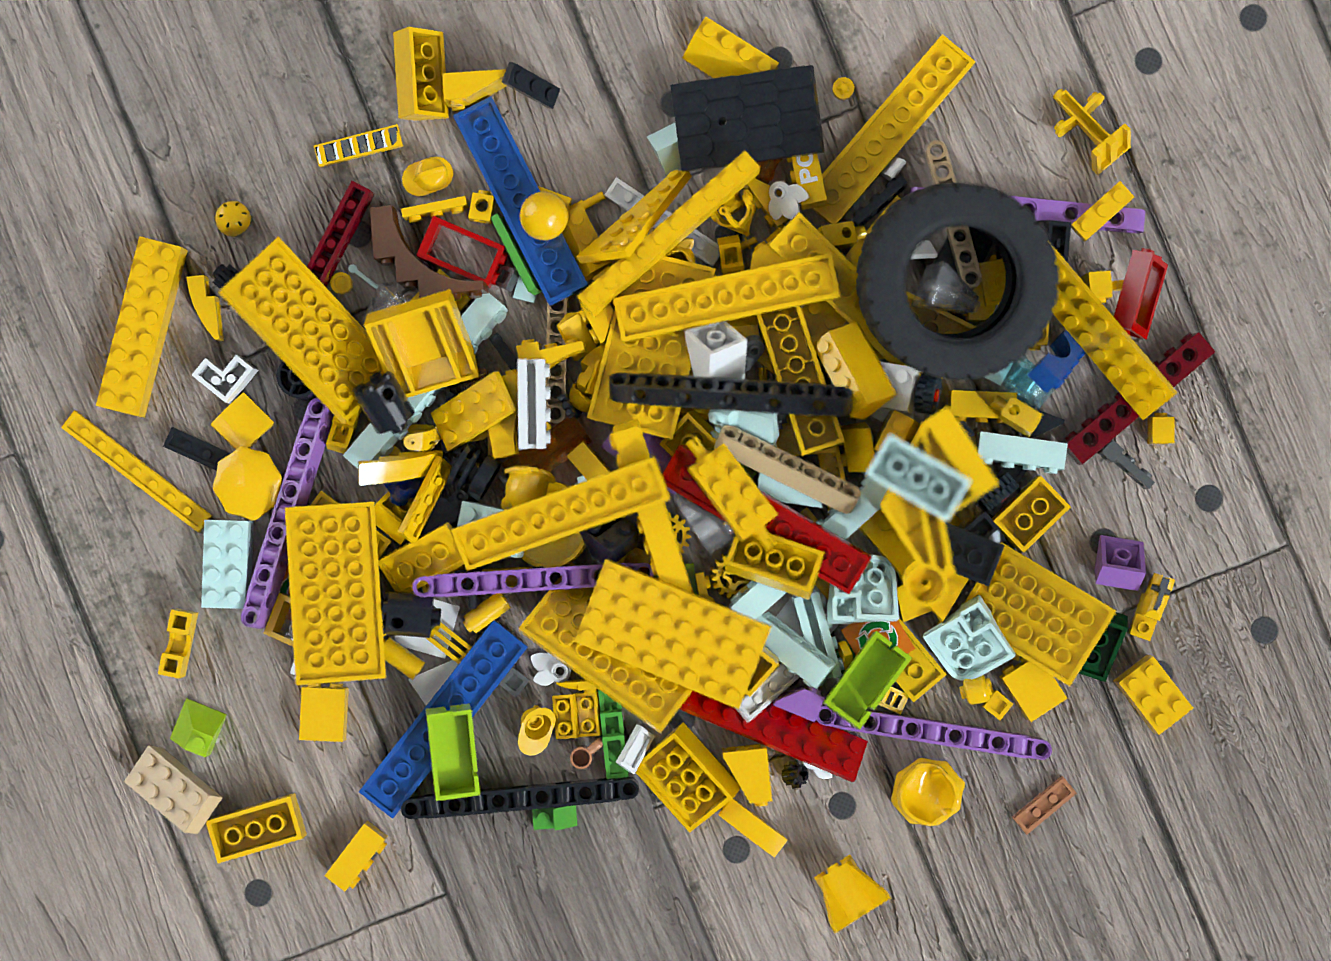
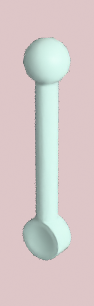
(353, 269)

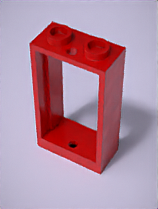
(429, 241)
(1140, 292)

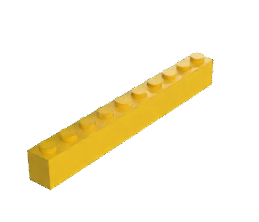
(669, 233)

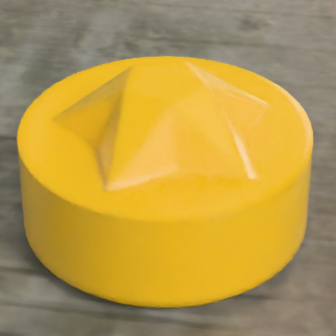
(843, 88)

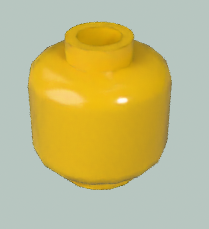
(976, 690)

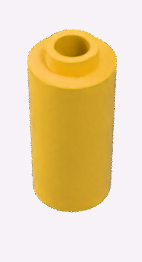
(486, 612)
(402, 658)

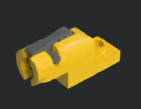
(1151, 606)

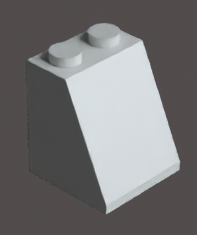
(716, 351)

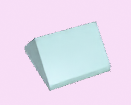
(666, 148)

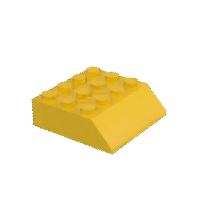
(423, 343)

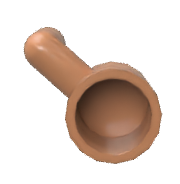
(582, 755)

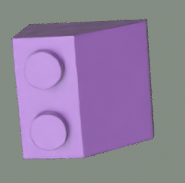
(1120, 563)
(801, 701)

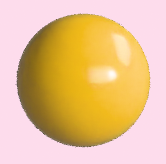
(543, 216)

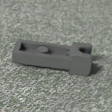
(1113, 453)

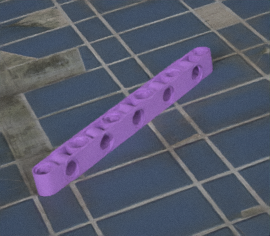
(1129, 219)
(299, 476)
(528, 580)
(938, 733)

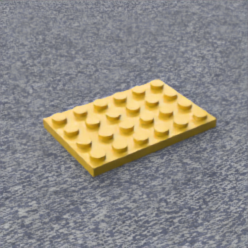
(1043, 615)

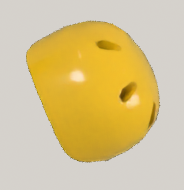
(232, 215)
(578, 400)

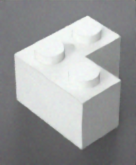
(228, 382)

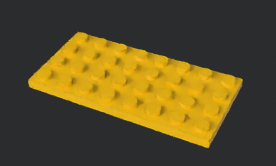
(304, 326)
(651, 355)
(335, 593)
(554, 628)
(673, 633)

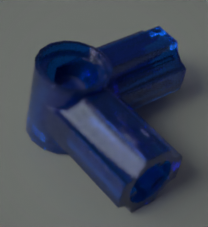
(403, 490)

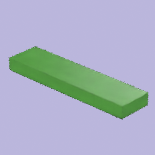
(516, 254)

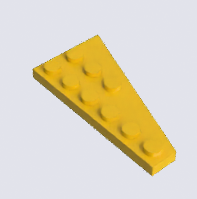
(632, 227)
(890, 545)

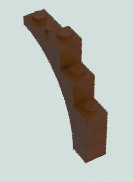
(391, 246)

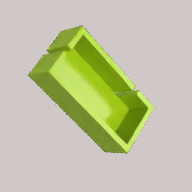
(866, 680)
(452, 752)

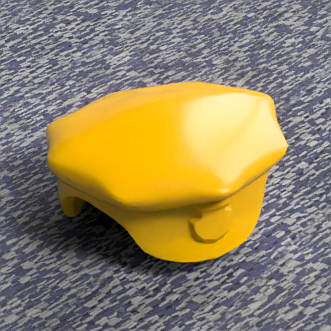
(247, 483)
(927, 792)

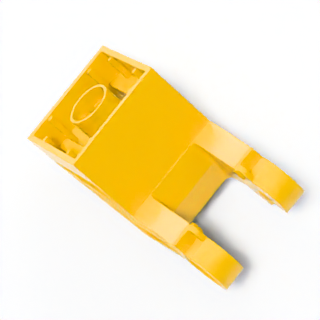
(922, 530)

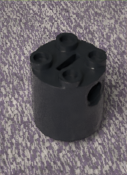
(292, 384)
(384, 403)
(409, 614)

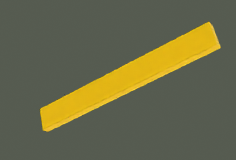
(136, 471)

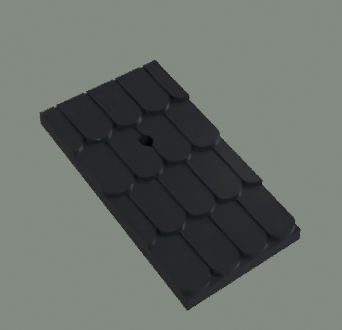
(765, 113)

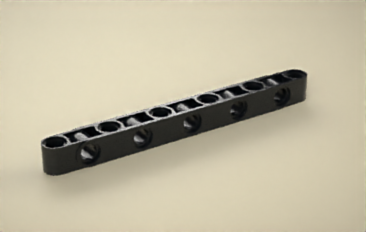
(730, 394)
(523, 798)

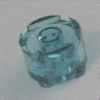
(1025, 387)

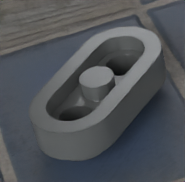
(752, 356)

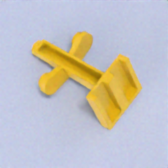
(1108, 145)

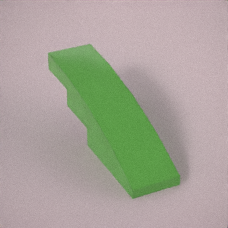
(612, 735)

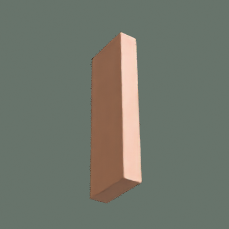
(1044, 805)

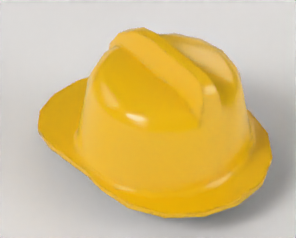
(427, 176)
(535, 730)

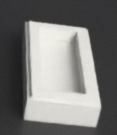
(635, 749)

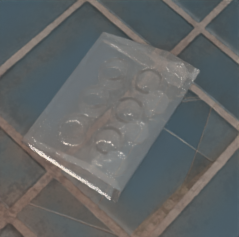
(707, 527)

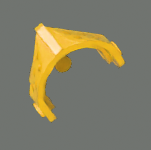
(742, 226)
(420, 437)

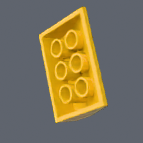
(687, 777)

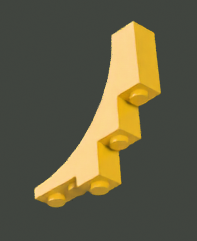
(505, 433)

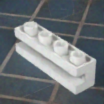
(532, 403)

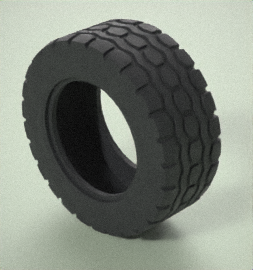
(1027, 293)

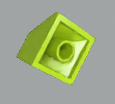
(198, 728)

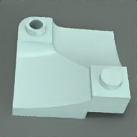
(758, 424)
(870, 600)
(970, 641)

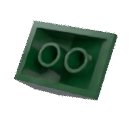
(1104, 653)

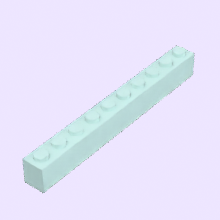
(479, 322)
(761, 597)

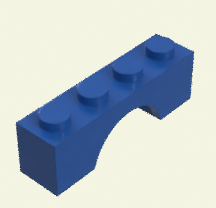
(1053, 369)

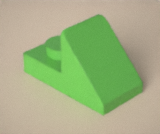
(555, 818)

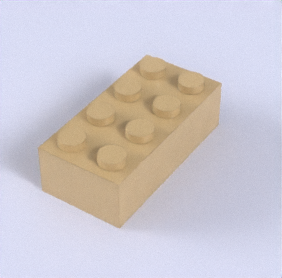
(173, 789)

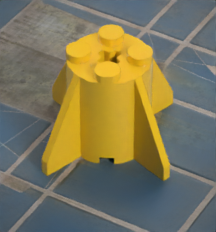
(849, 893)

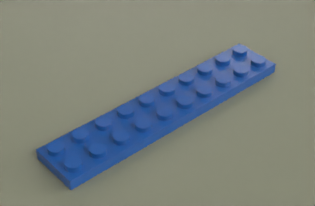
(511, 185)
(469, 683)

